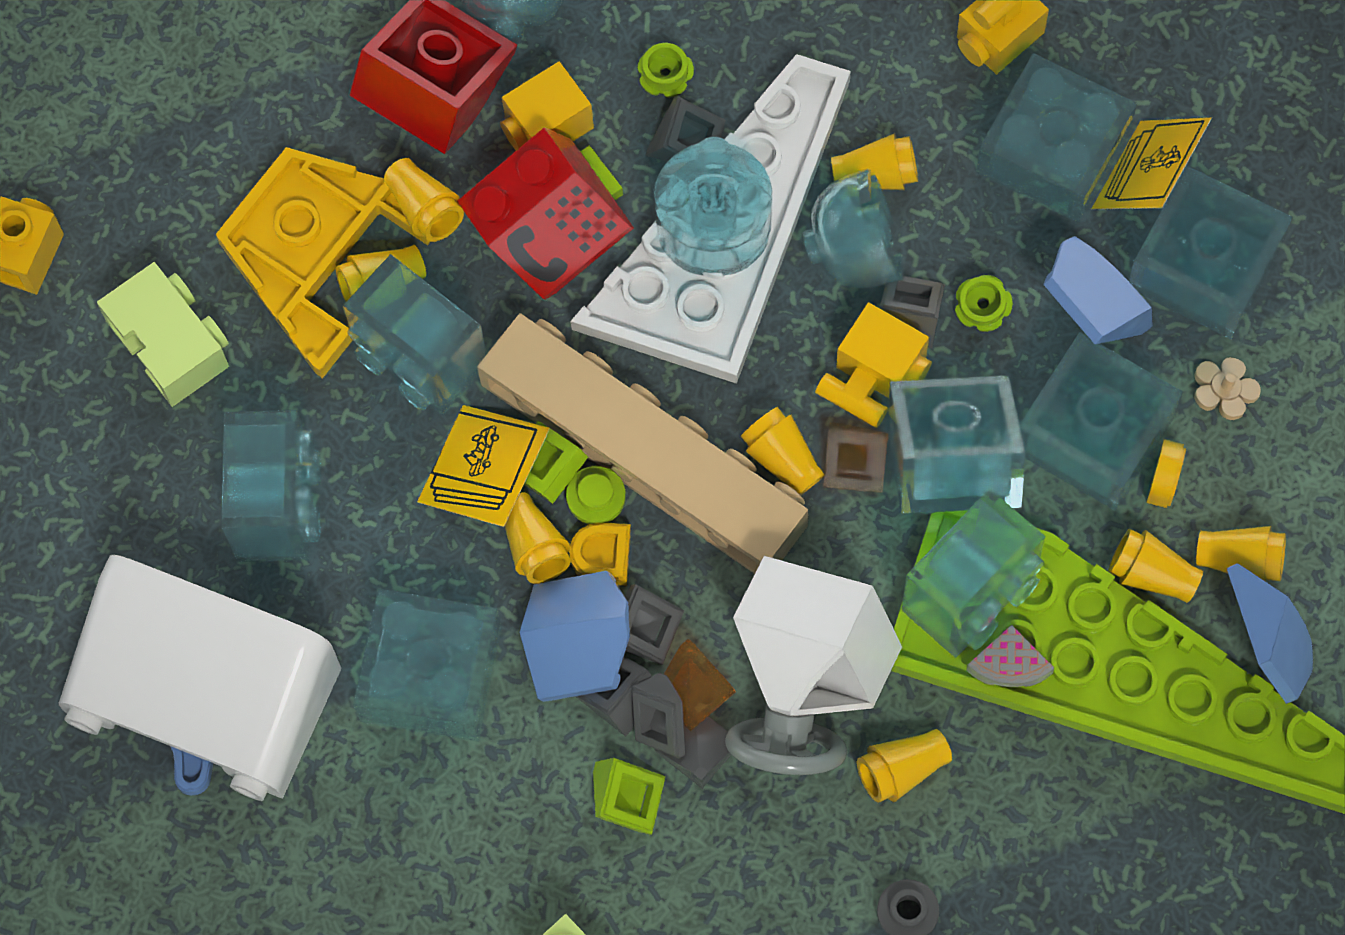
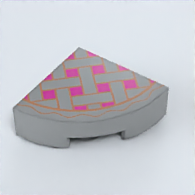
(1010, 662)

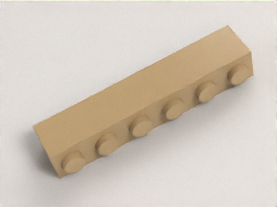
(642, 444)

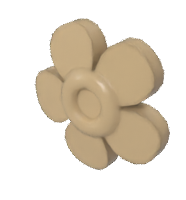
(1225, 388)

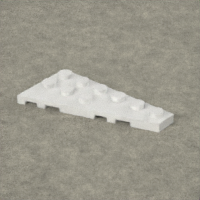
(712, 317)

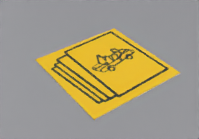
(1151, 164)
(483, 465)

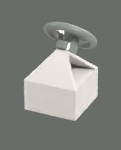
(814, 650)

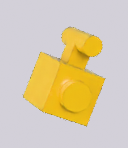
(1000, 30)
(873, 355)

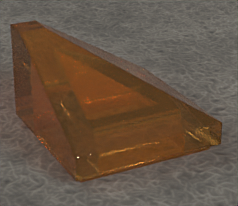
(856, 453)
(697, 684)

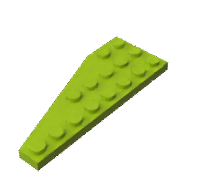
(1138, 681)

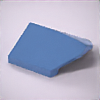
(1096, 294)
(1275, 632)
(575, 635)

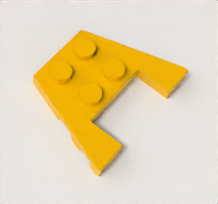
(296, 233)

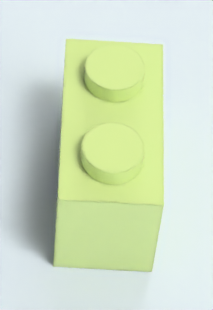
(175, 345)

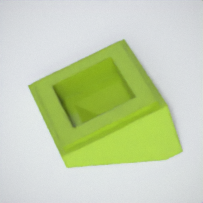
(621, 791)

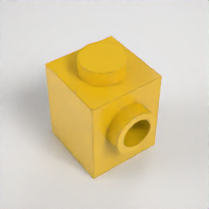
(548, 102)
(27, 242)

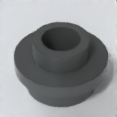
(912, 890)

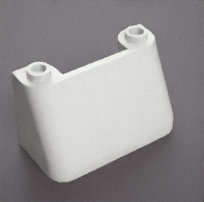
(199, 675)

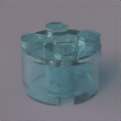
(688, 201)

